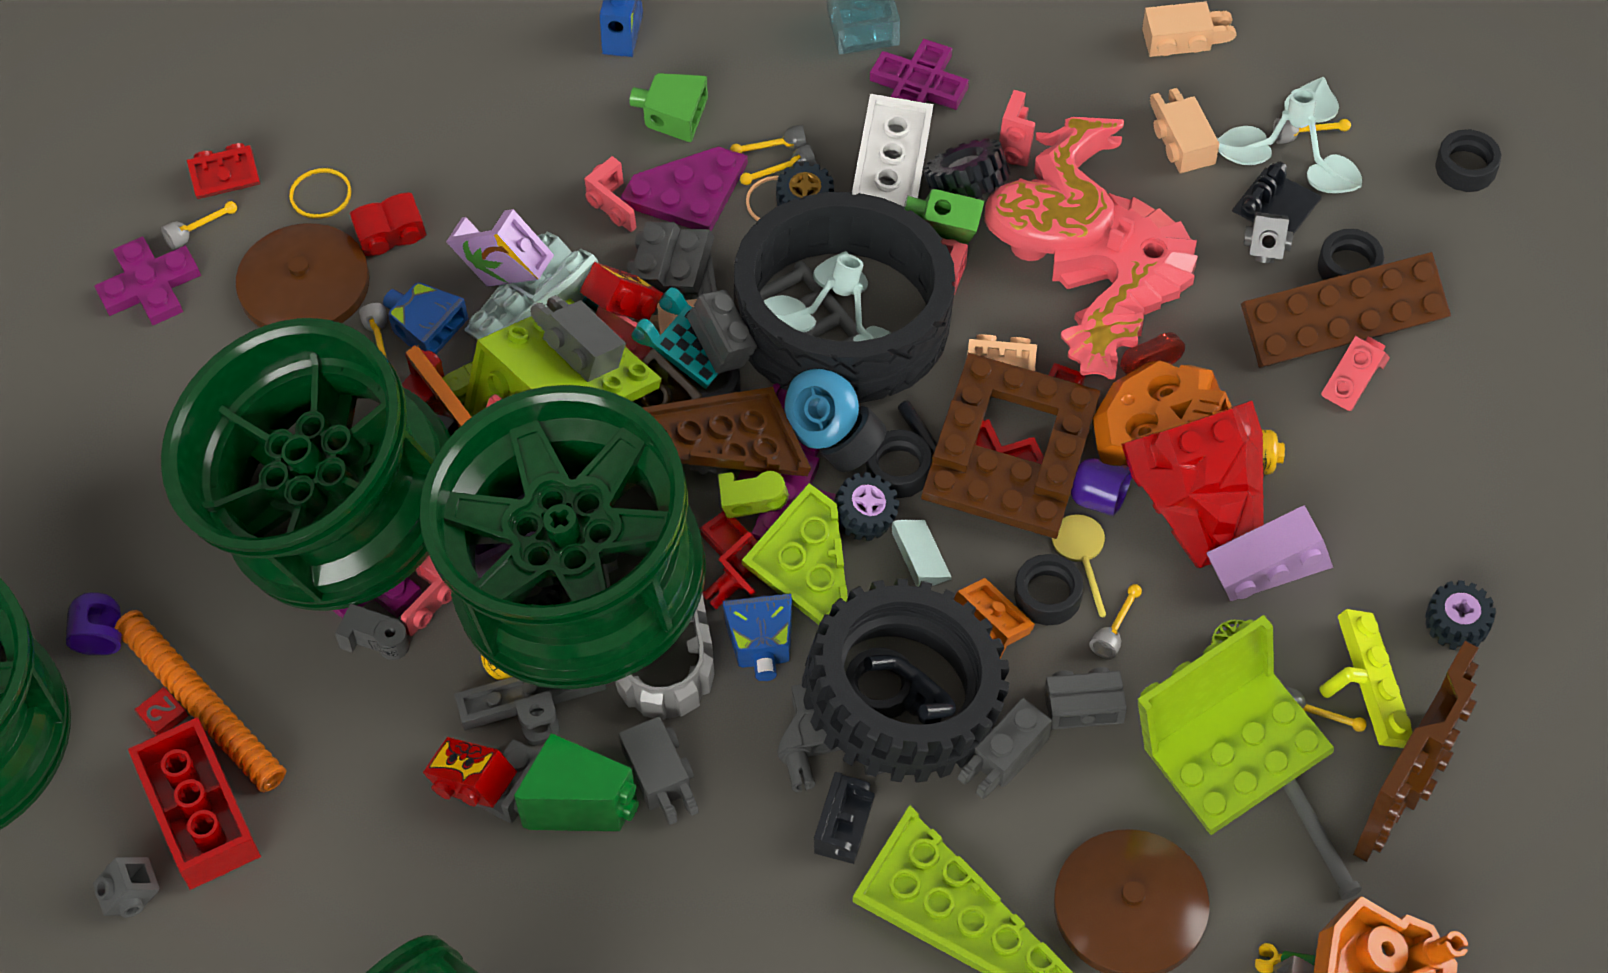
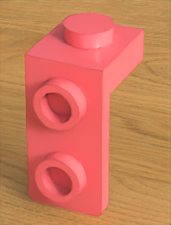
(599, 188)
(1355, 372)
(424, 607)

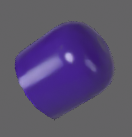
(1101, 486)
(92, 624)

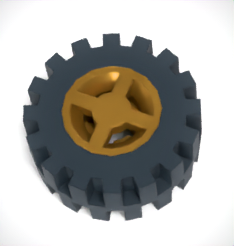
(802, 180)

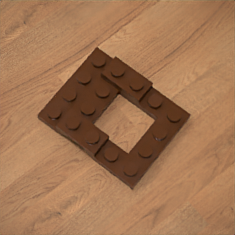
(1000, 484)
(1423, 754)

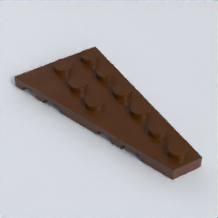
(734, 432)

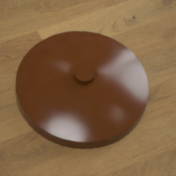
(302, 274)
(1131, 903)

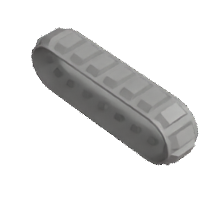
(680, 697)

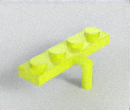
(1374, 676)

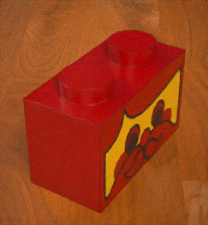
(620, 292)
(469, 772)

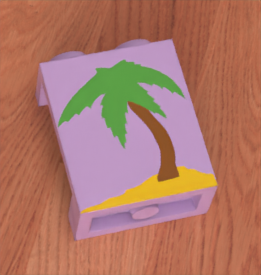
(503, 254)

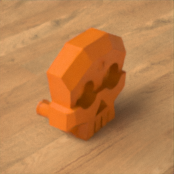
(1151, 402)
(1359, 930)

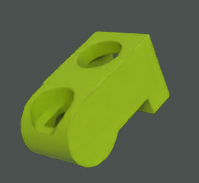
(752, 495)

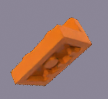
(1007, 620)

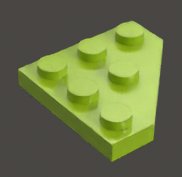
(803, 555)

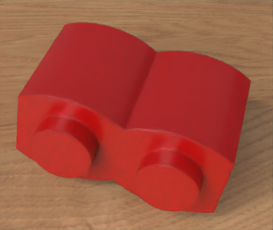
(388, 224)

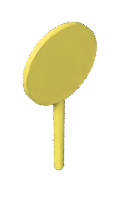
(1079, 541)

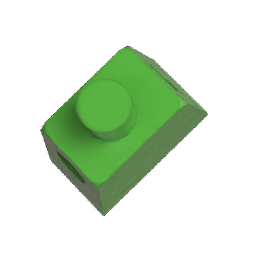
(673, 104)
(948, 213)

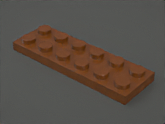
(1344, 307)

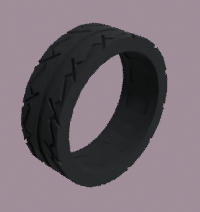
(864, 228)

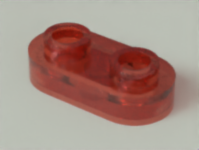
(1164, 347)

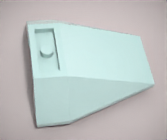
(513, 301)

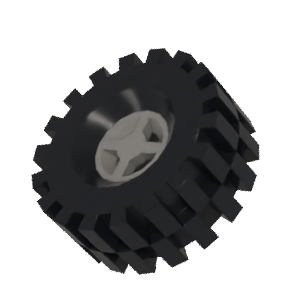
(969, 169)

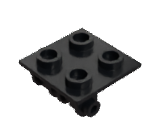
(1277, 195)

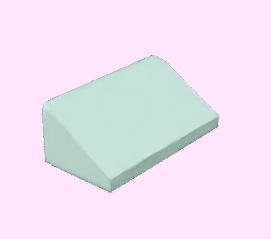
(920, 552)

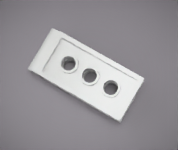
(892, 148)

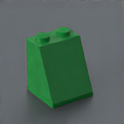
(575, 790)

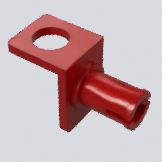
(731, 579)

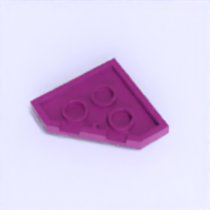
(688, 189)

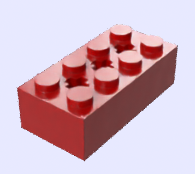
(193, 803)

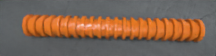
(200, 701)

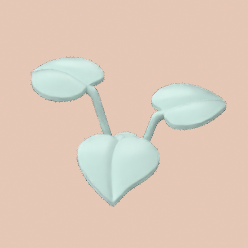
(1302, 108)
(844, 277)

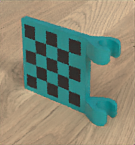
(678, 340)

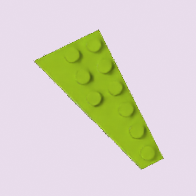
(948, 905)

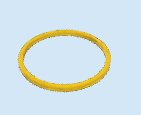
(325, 215)

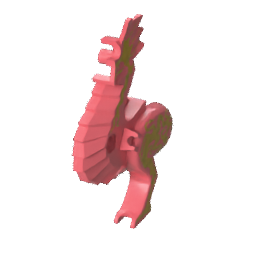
(1093, 240)

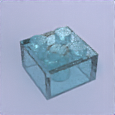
(864, 24)

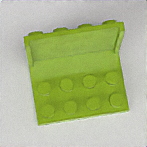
(522, 360)
(1229, 727)

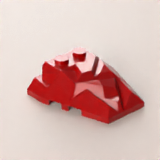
(1204, 477)

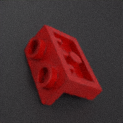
(223, 170)

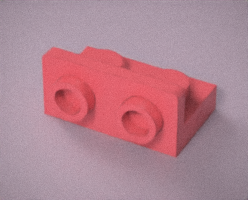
(1016, 131)

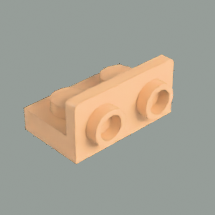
(1016, 352)

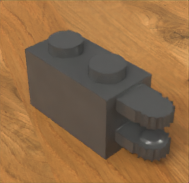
(579, 337)
(658, 768)

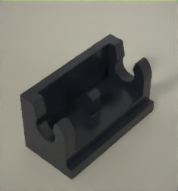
(843, 818)

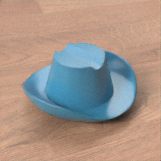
(821, 407)

